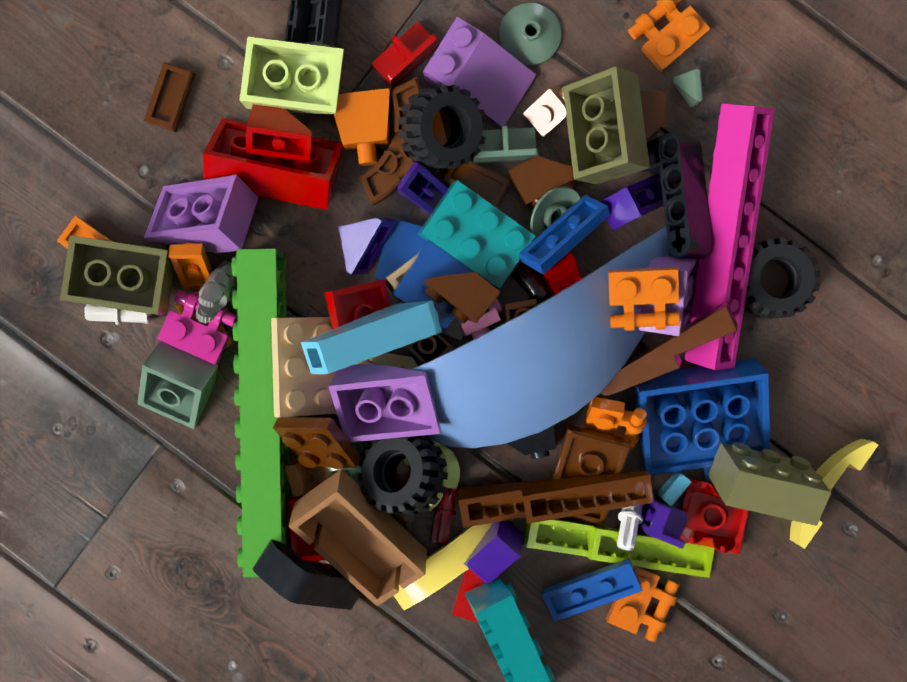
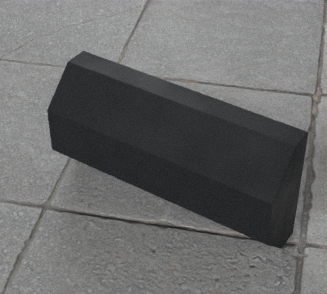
(313, 22)

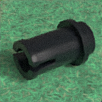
(532, 285)

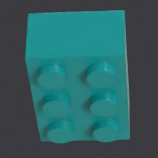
(476, 234)

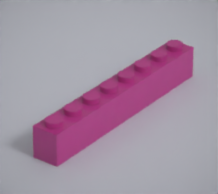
(734, 212)

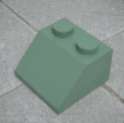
(176, 384)

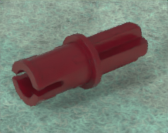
(443, 517)

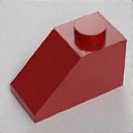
(277, 134)

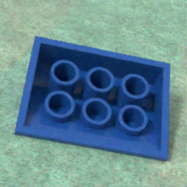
(698, 410)

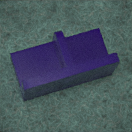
(663, 522)

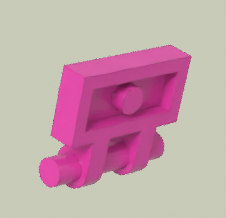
(194, 336)

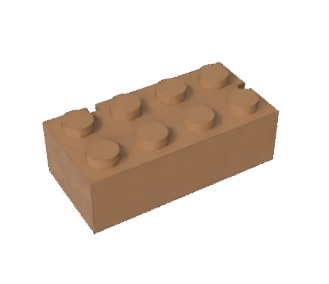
(358, 538)

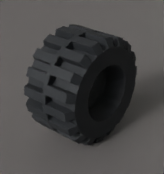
(465, 122)
(800, 274)
(424, 481)

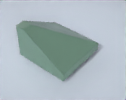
(690, 87)

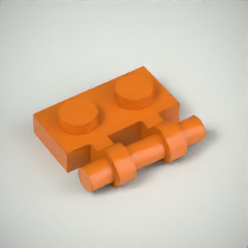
(674, 38)
(642, 287)
(609, 417)
(631, 610)

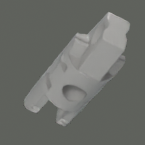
(216, 292)

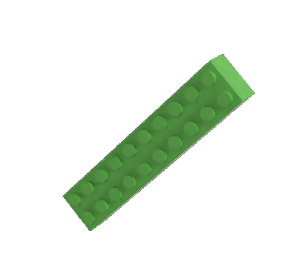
(262, 454)

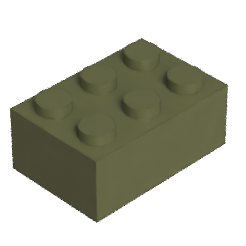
(606, 126)
(117, 276)
(769, 483)

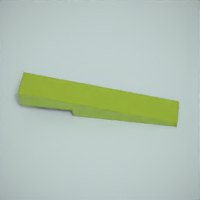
(600, 544)

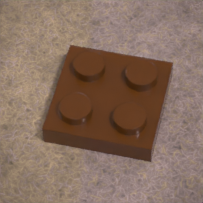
(317, 442)

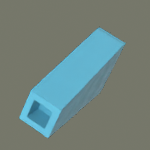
(371, 336)

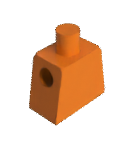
(364, 122)

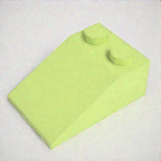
(291, 76)

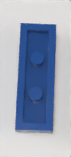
(564, 234)
(592, 590)

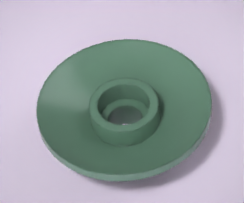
(526, 48)
(551, 207)

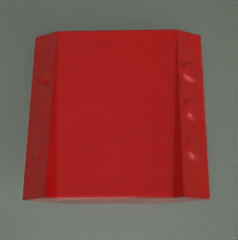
(712, 521)

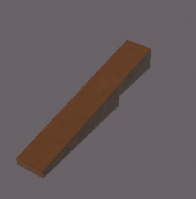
(665, 354)
(553, 498)

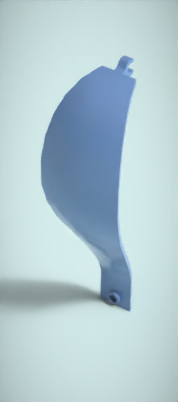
(538, 362)

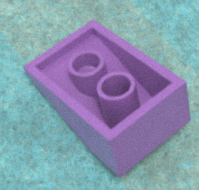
(481, 67)
(204, 213)
(687, 274)
(383, 402)

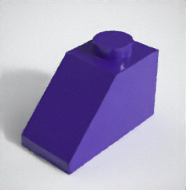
(634, 201)

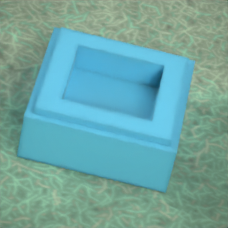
(673, 488)

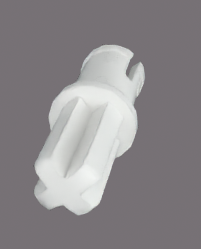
(106, 314)
(630, 519)

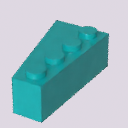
(507, 633)

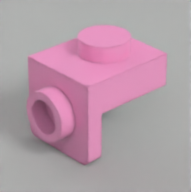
(481, 327)

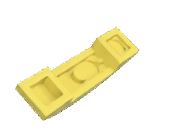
(852, 456)
(443, 566)

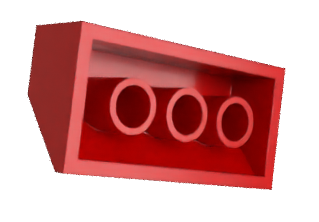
(274, 177)

